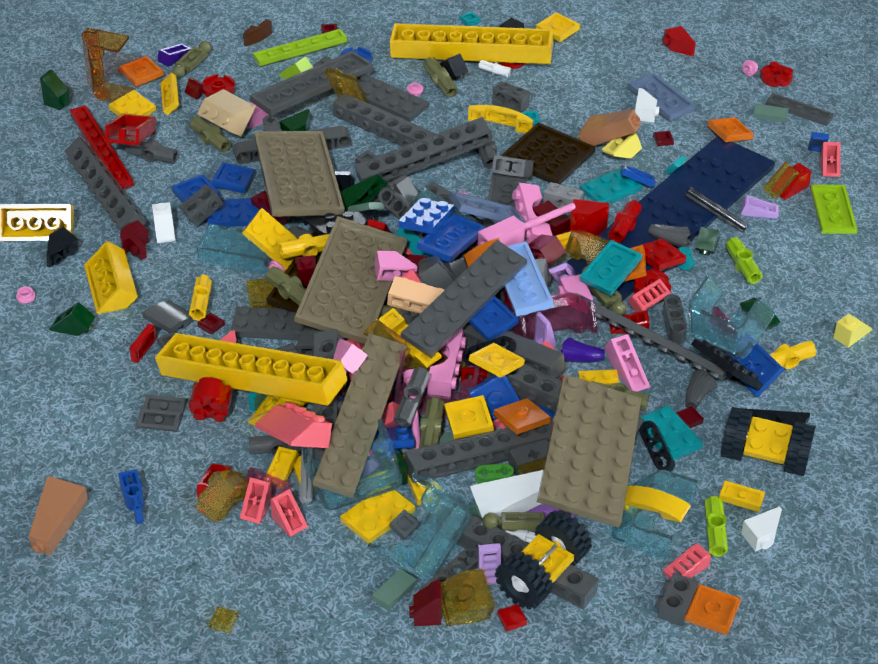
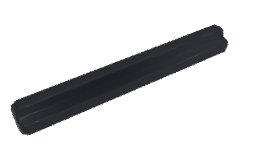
(716, 209)

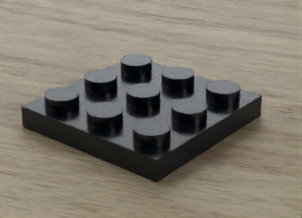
(726, 362)

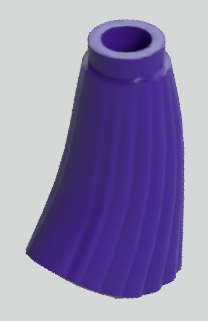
(581, 353)

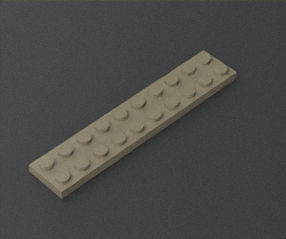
(359, 416)

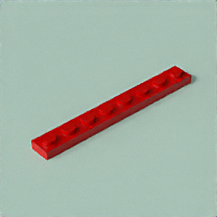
(96, 138)

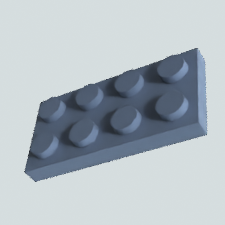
(670, 101)
(483, 208)

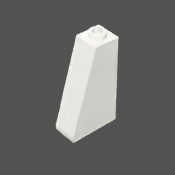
(508, 494)

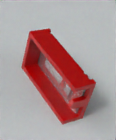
(129, 129)

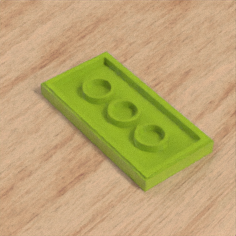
(833, 209)

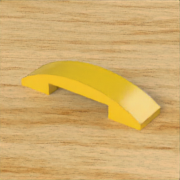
(501, 115)
(397, 323)
(654, 500)

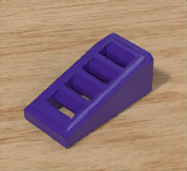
(172, 54)

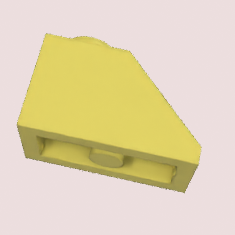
(624, 146)
(850, 330)

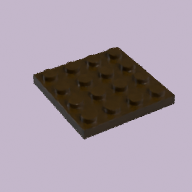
(552, 151)

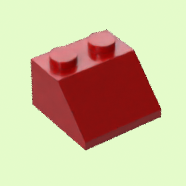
(589, 216)

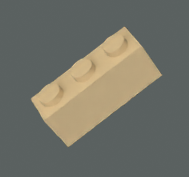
(227, 111)

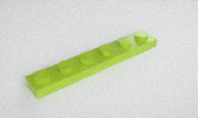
(299, 47)

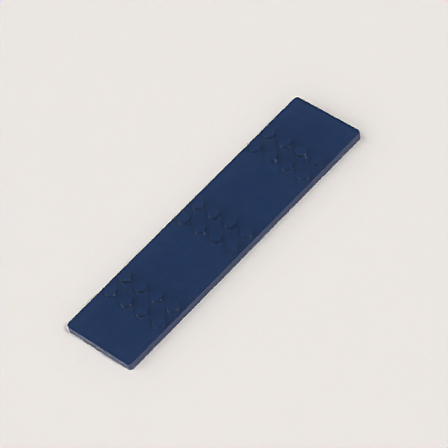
(718, 171)

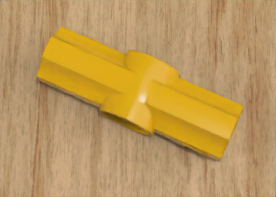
(305, 245)
(200, 297)
(791, 356)

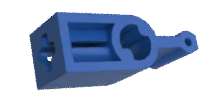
(132, 493)

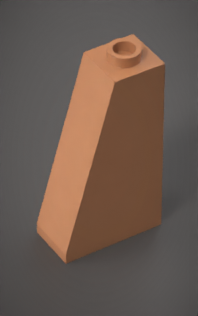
(609, 126)
(55, 513)

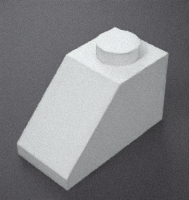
(646, 106)
(163, 222)
(761, 529)

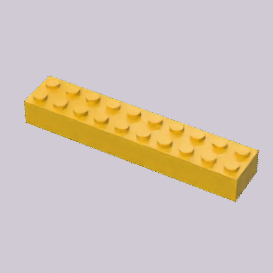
(472, 42)
(253, 368)

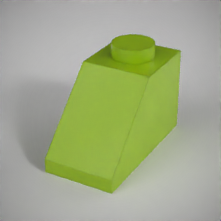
(298, 67)

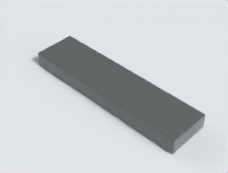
(800, 109)

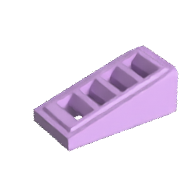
(758, 208)
(561, 271)
(543, 330)
(489, 562)

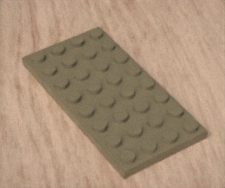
(298, 173)
(345, 284)
(590, 451)

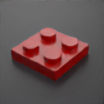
(662, 255)

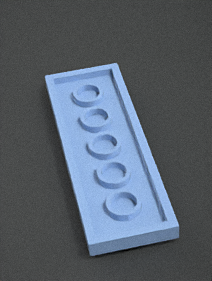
(527, 288)

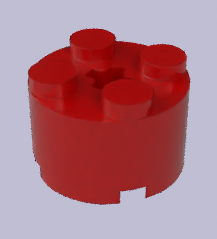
(210, 399)

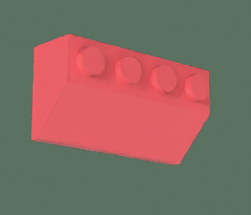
(296, 426)

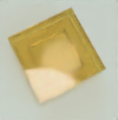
(223, 620)

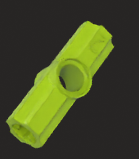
(744, 260)
(715, 526)

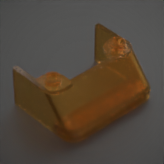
(93, 45)

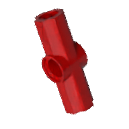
(625, 221)

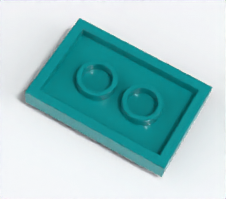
(610, 187)
(610, 267)
(677, 434)

